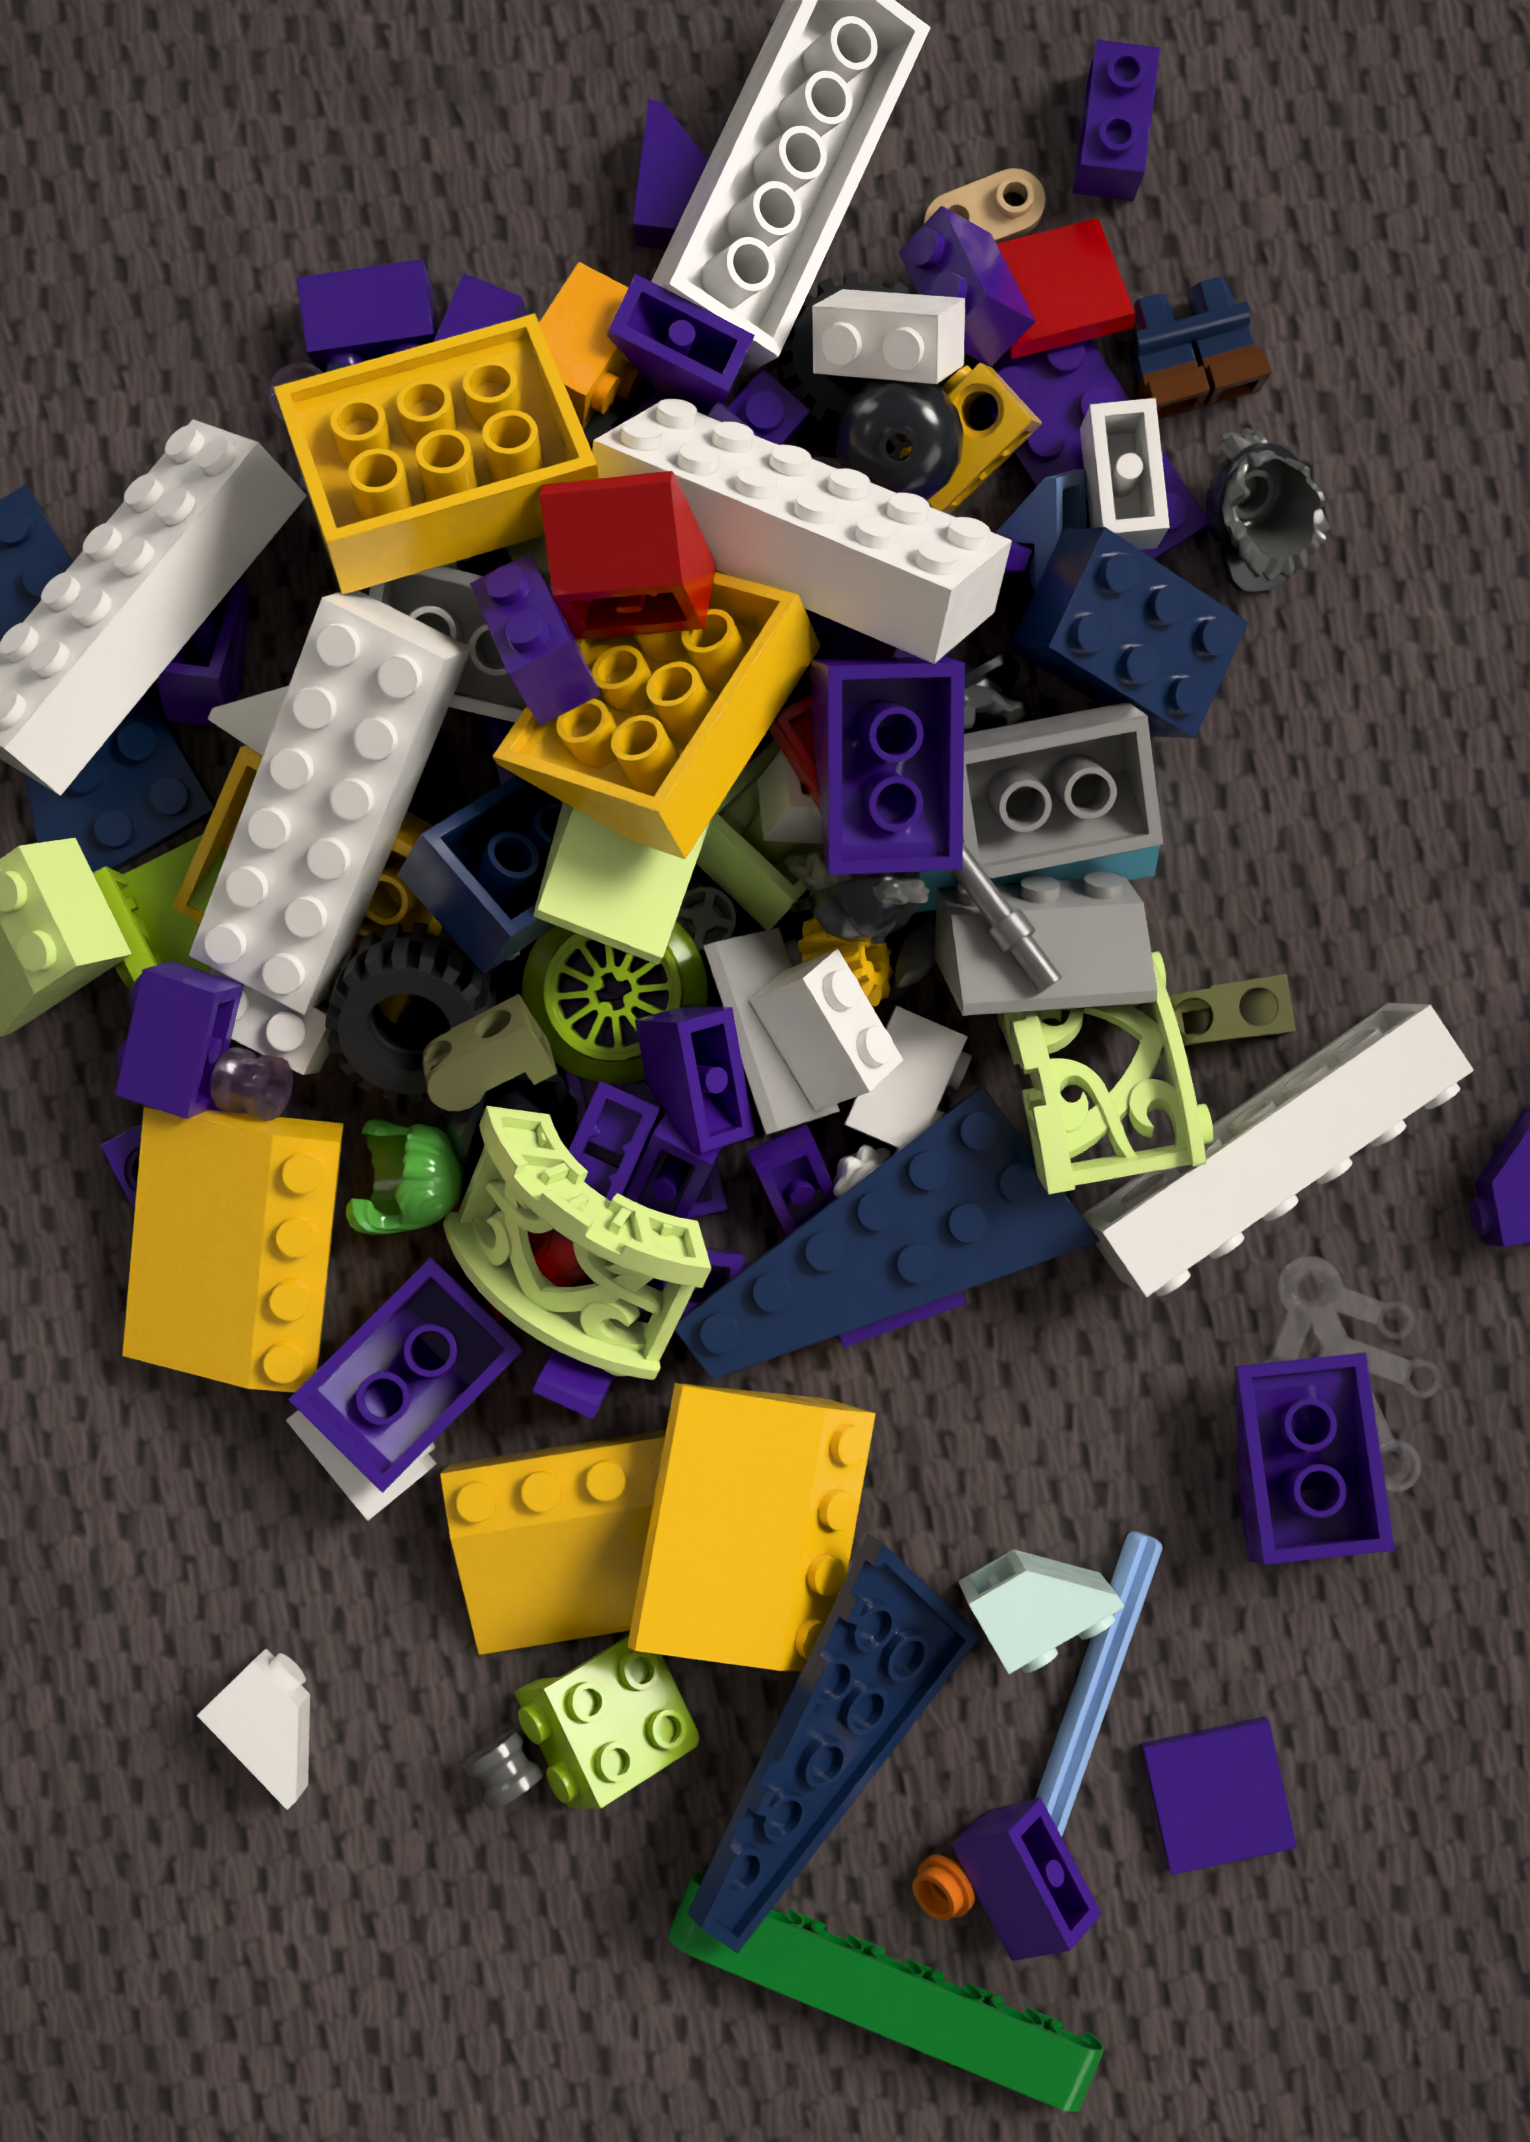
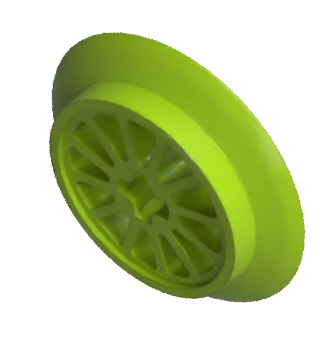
(582, 1056)

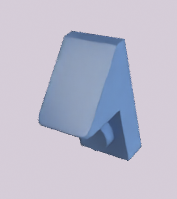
(1047, 512)

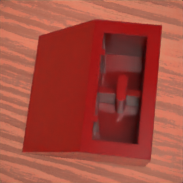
(626, 556)

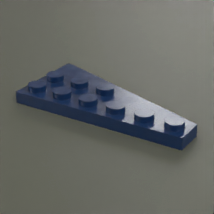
(140, 780)
(914, 1229)
(855, 1700)

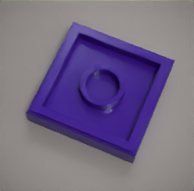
(1218, 1795)

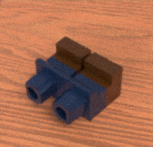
(1198, 356)

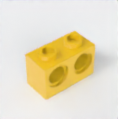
(983, 449)

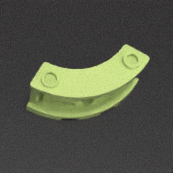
(1068, 1129)
(543, 1188)

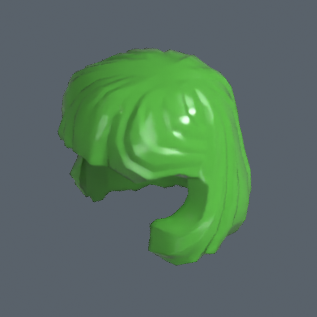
(414, 1179)

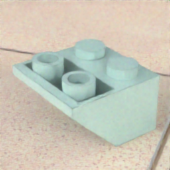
(1036, 1605)

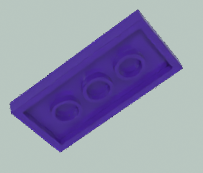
(1059, 390)

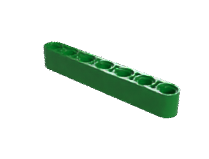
(903, 2003)

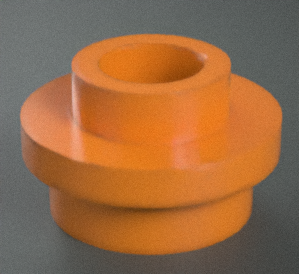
(943, 1888)

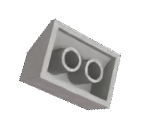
(1060, 790)
(1085, 926)
(740, 971)

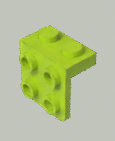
(145, 913)
(606, 1724)

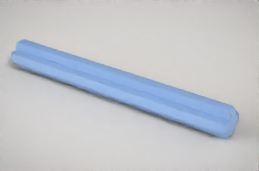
(1097, 1680)

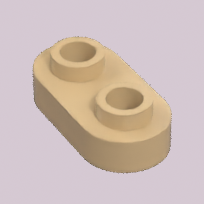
(984, 203)

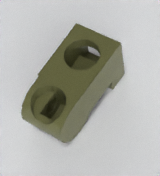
(1235, 1010)
(486, 1054)

